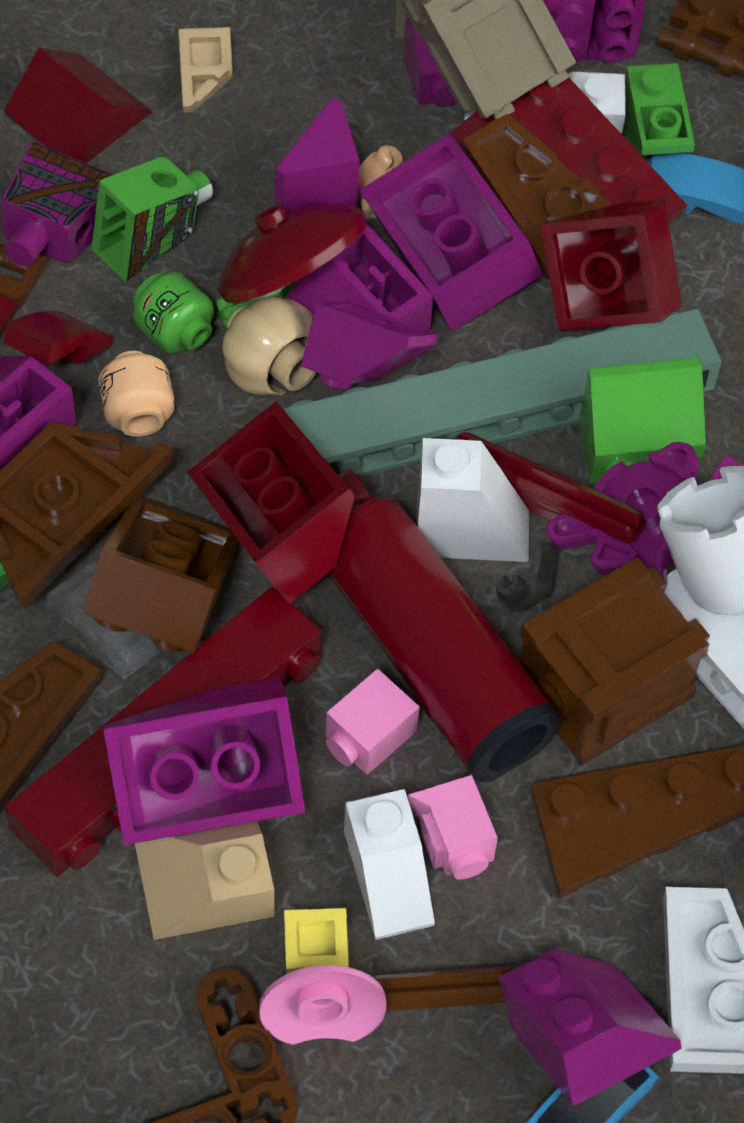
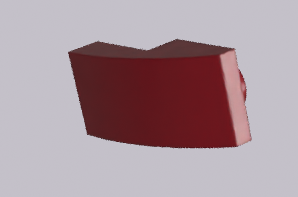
(55, 336)

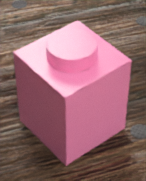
(370, 723)

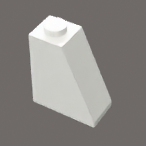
(469, 504)

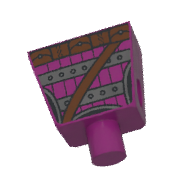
(50, 206)

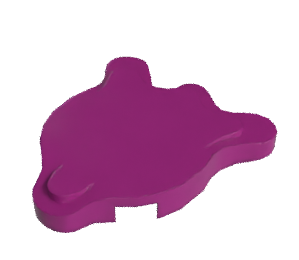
(643, 488)

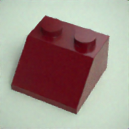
(612, 266)

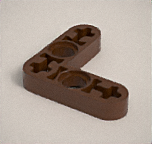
(244, 1088)

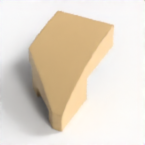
(204, 64)

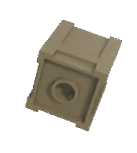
(491, 49)

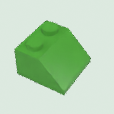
(640, 412)

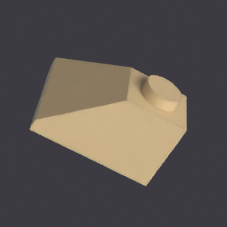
(206, 880)

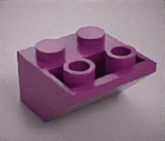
(599, 27)
(370, 277)
(29, 402)

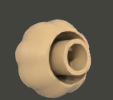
(265, 340)

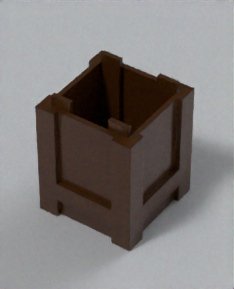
(613, 658)

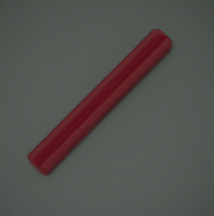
(566, 494)

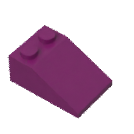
(452, 231)
(205, 762)

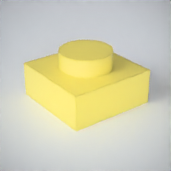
(315, 938)

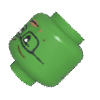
(173, 312)

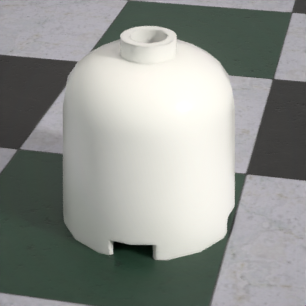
(707, 539)

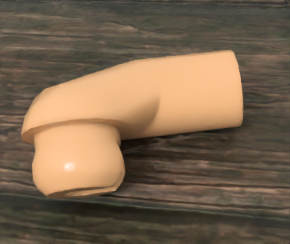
(374, 167)

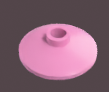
(322, 1004)

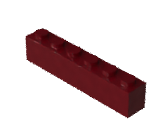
(75, 800)

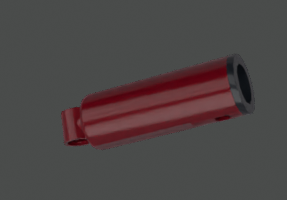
(439, 639)

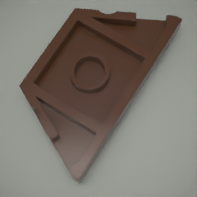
(63, 497)

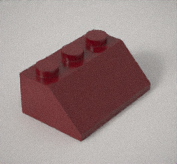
(278, 500)

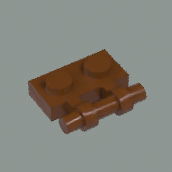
(713, 20)

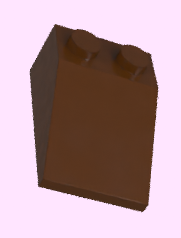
(160, 575)

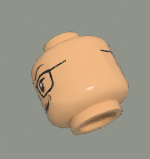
(136, 393)

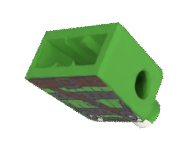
(146, 214)

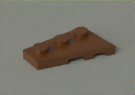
(529, 179)

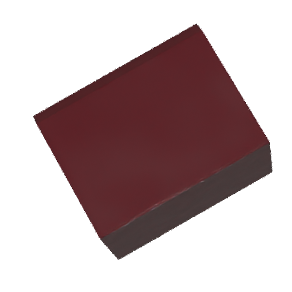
(72, 105)

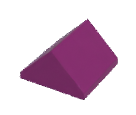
(321, 163)

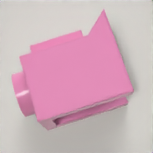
(455, 827)

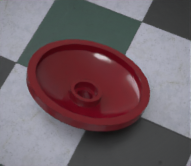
(288, 247)

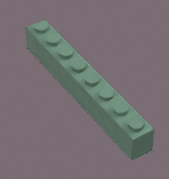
(491, 397)

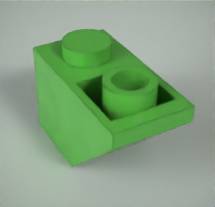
(657, 110)

